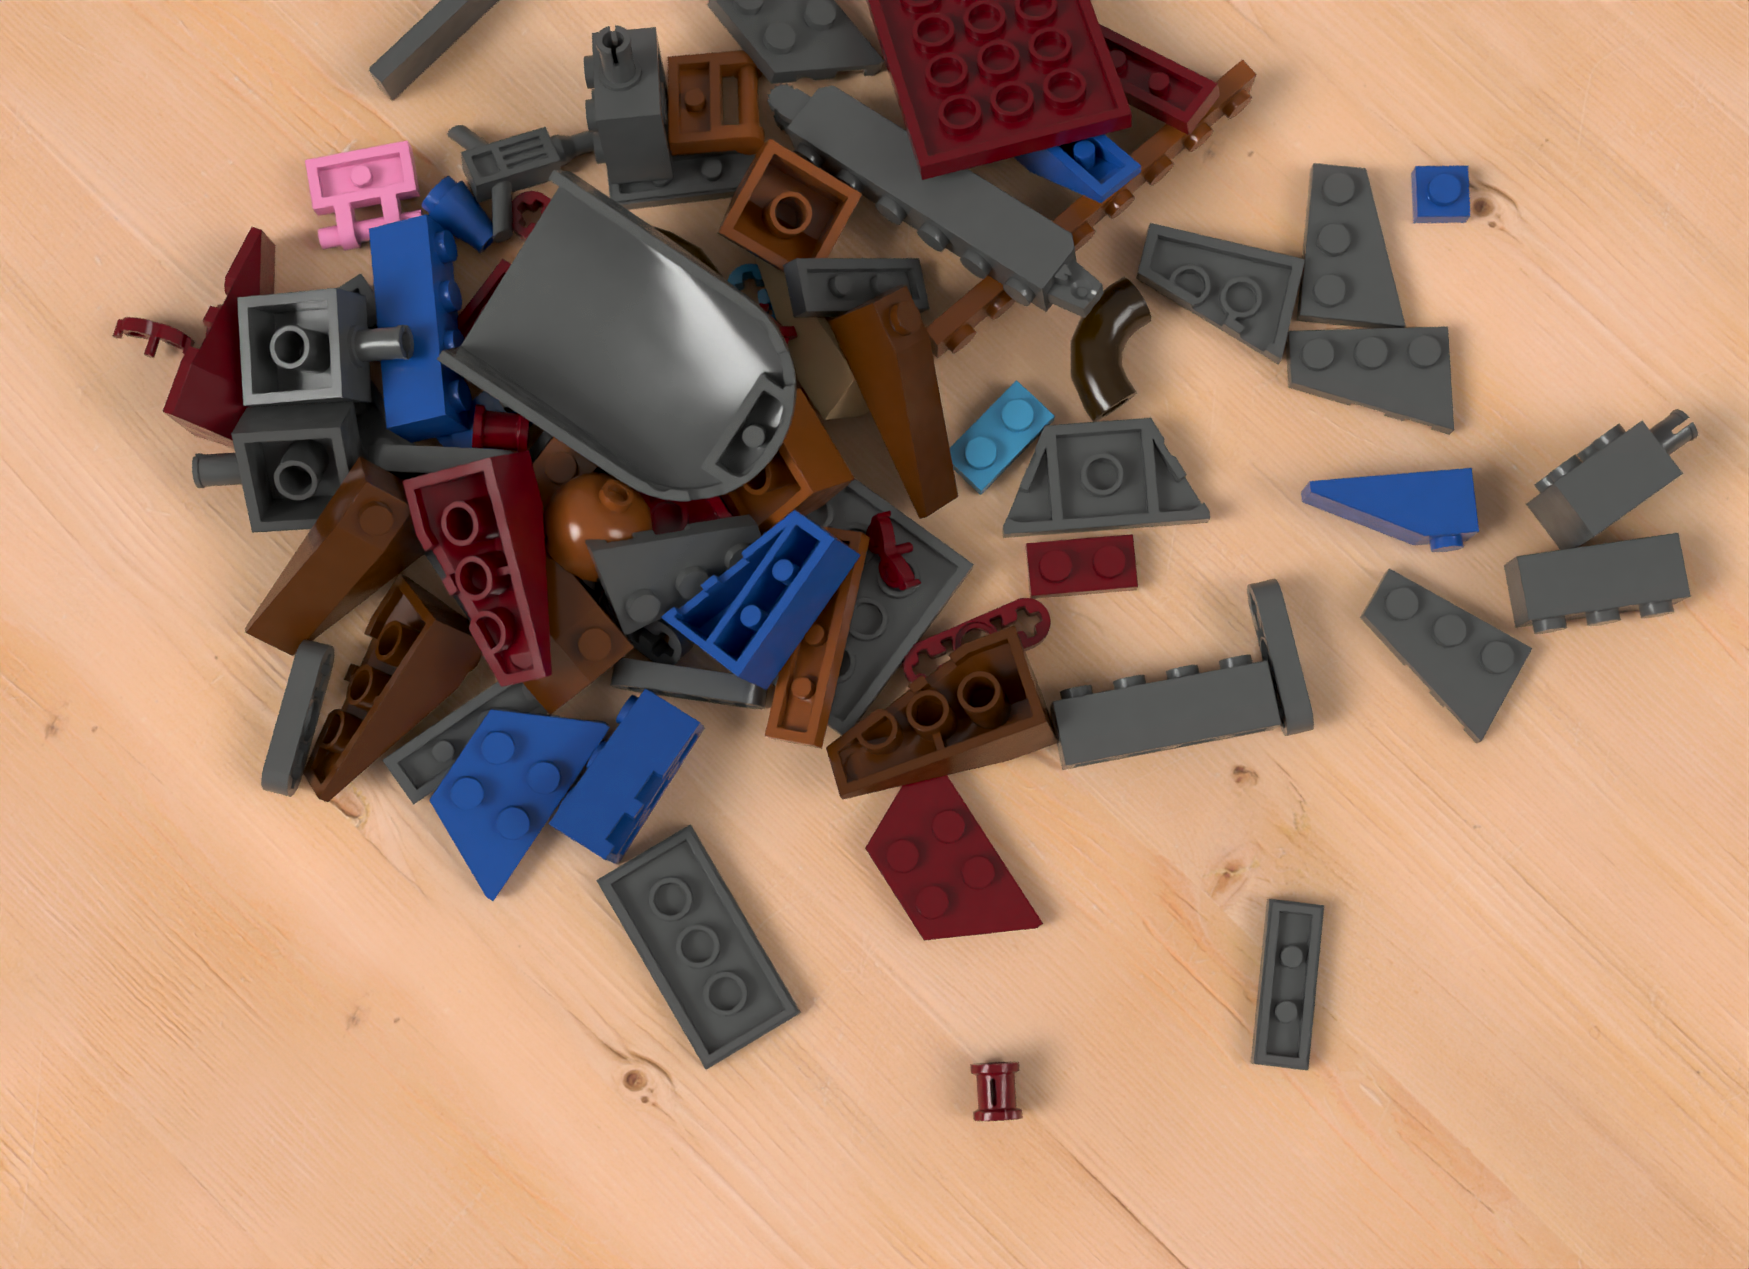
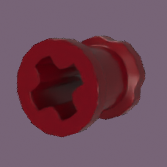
(499, 430)
(996, 1091)

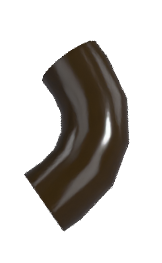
(1099, 348)

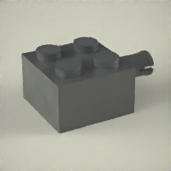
(628, 105)
(312, 347)
(286, 462)
(1614, 478)

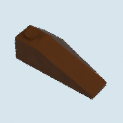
(899, 383)
(344, 559)
(581, 639)
(410, 668)
(957, 719)

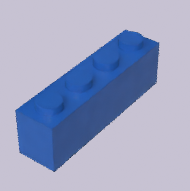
(419, 290)

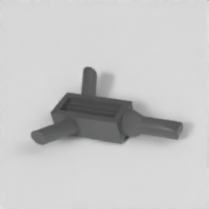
(513, 165)

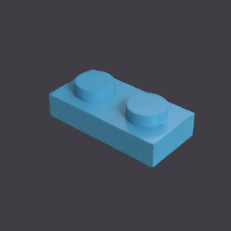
(999, 437)

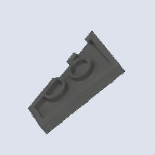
(1378, 368)
(666, 570)
(1450, 650)

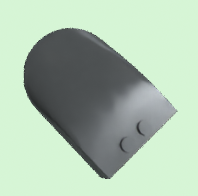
(632, 352)

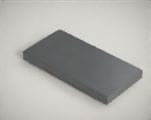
(698, 946)

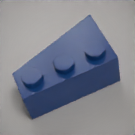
(767, 599)
(627, 776)

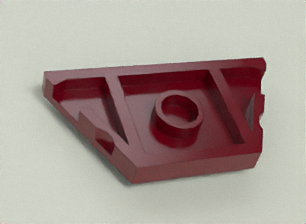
(946, 866)

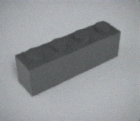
(1165, 713)

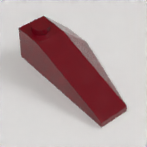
(208, 383)
(491, 544)

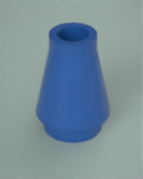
(458, 212)

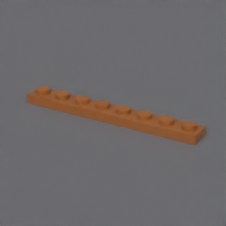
(955, 326)

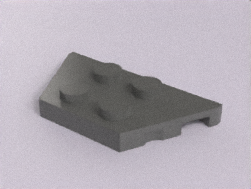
(797, 38)
(1102, 480)

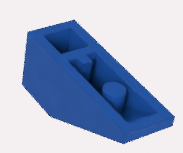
(1087, 166)
(1408, 506)

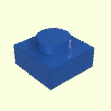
(1440, 194)

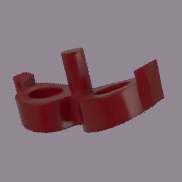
(154, 332)
(892, 567)

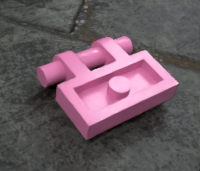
(362, 180)

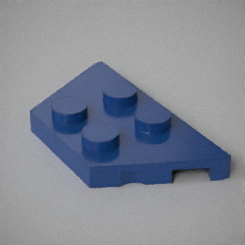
(510, 786)

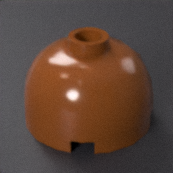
(587, 509)

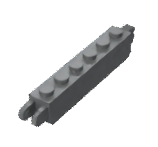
(950, 211)

